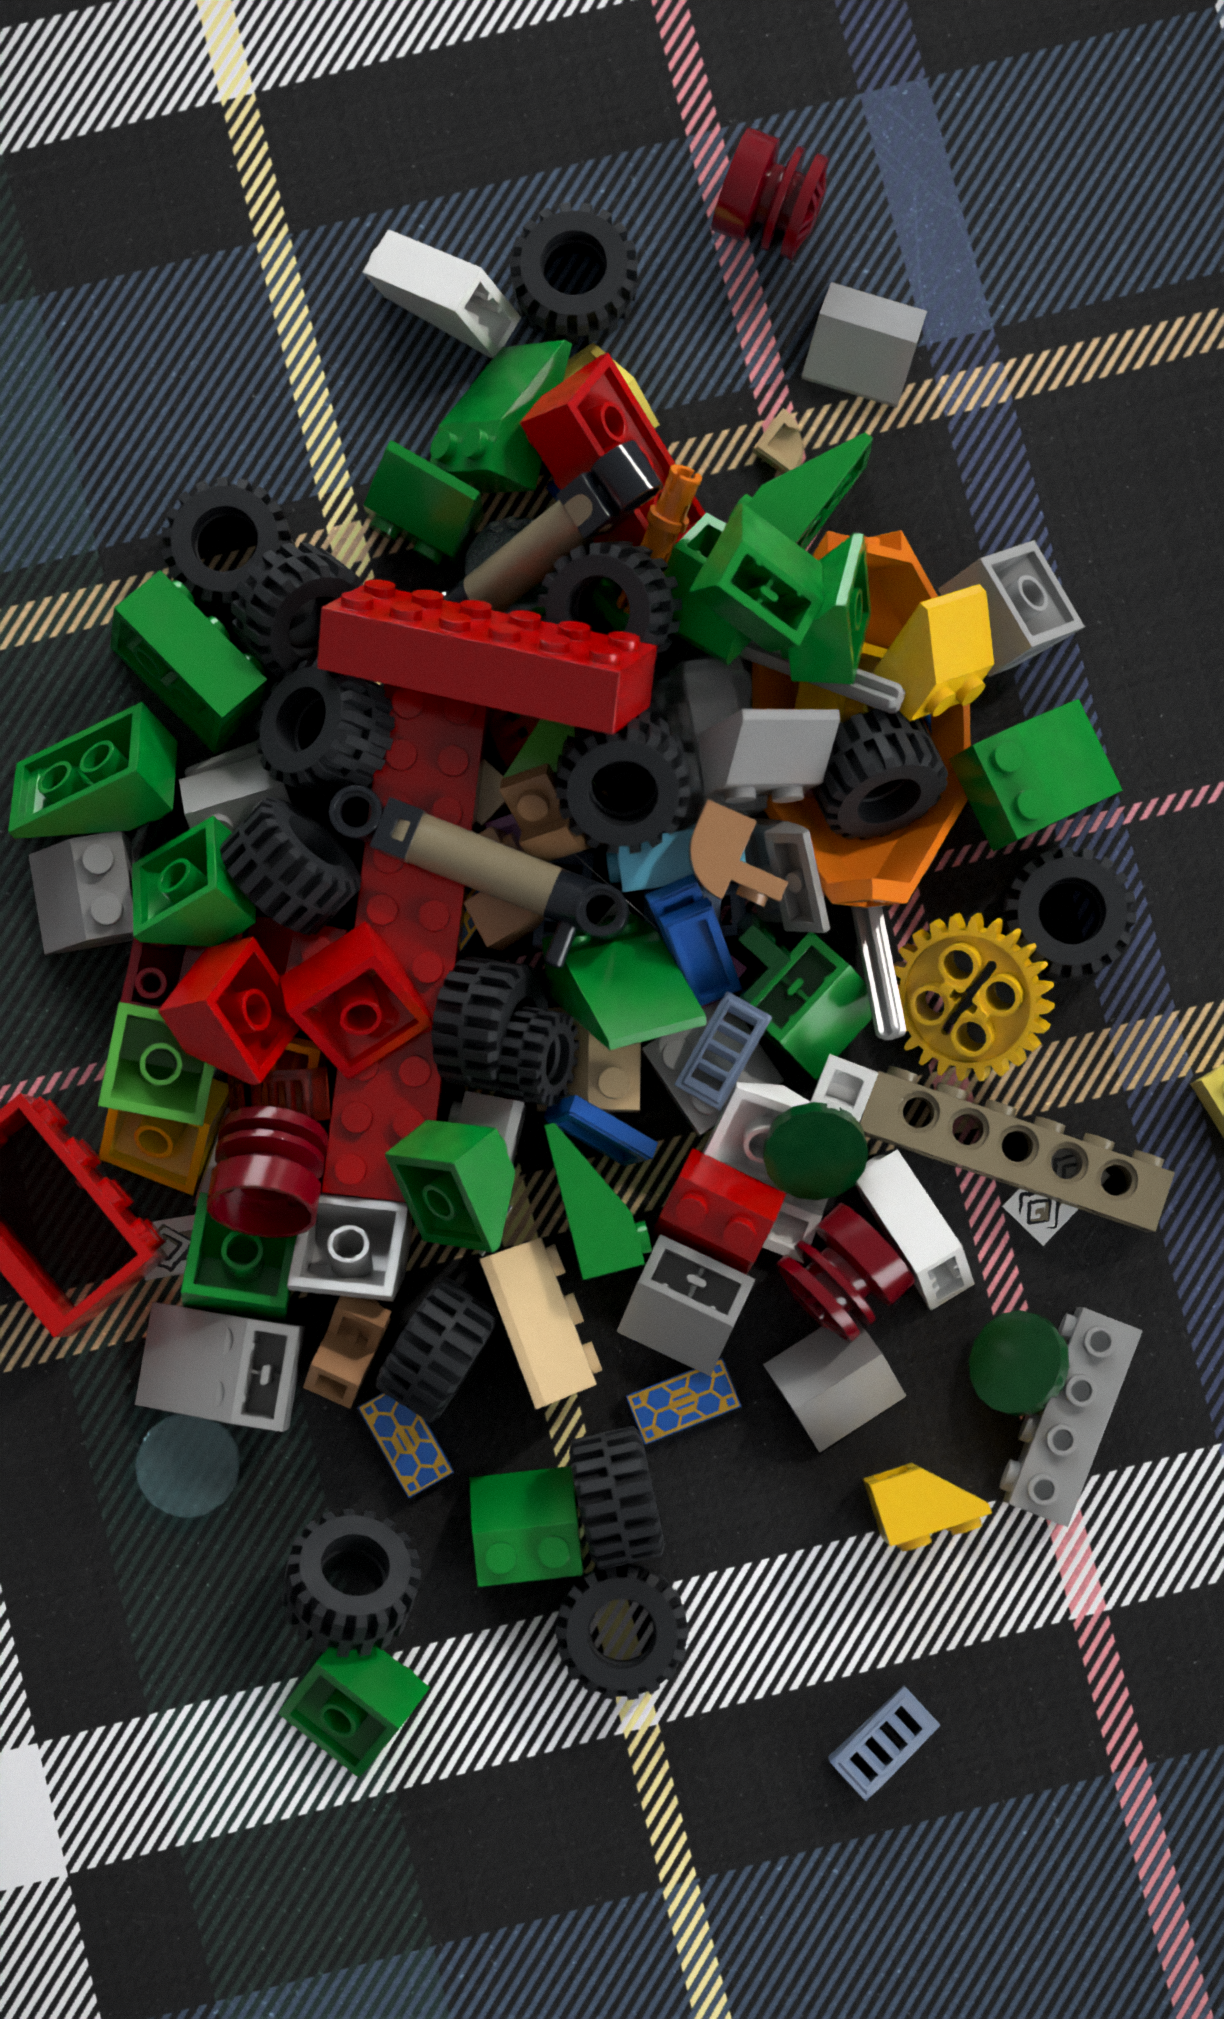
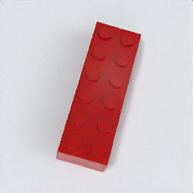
(487, 656)

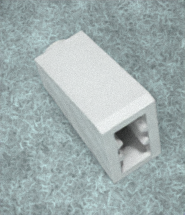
(443, 292)
(915, 1228)

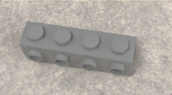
(1070, 1427)

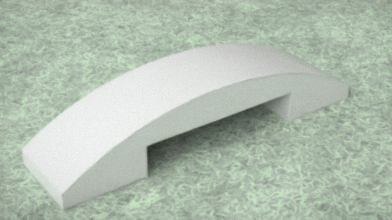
(840, 1086)

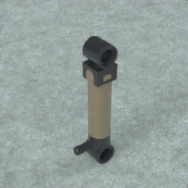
(585, 509)
(483, 865)

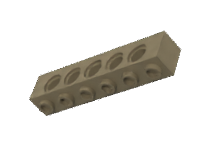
(1145, 1179)

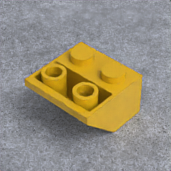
(915, 1503)

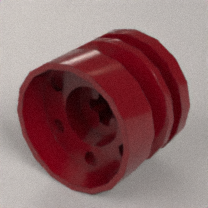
(770, 193)
(267, 1172)
(845, 1272)

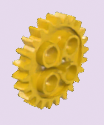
(1005, 1024)

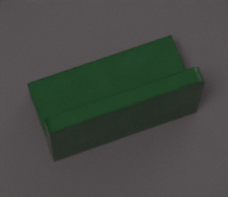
(768, 947)

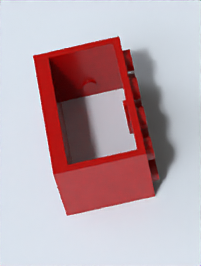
(24, 1269)

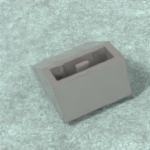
(220, 1366)

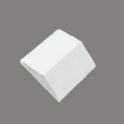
(745, 1124)

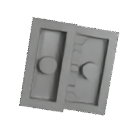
(788, 853)

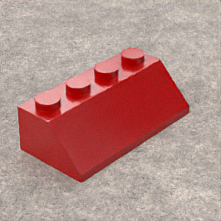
(585, 421)

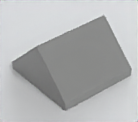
(863, 344)
(834, 1383)

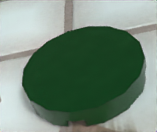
(815, 1151)
(1018, 1363)

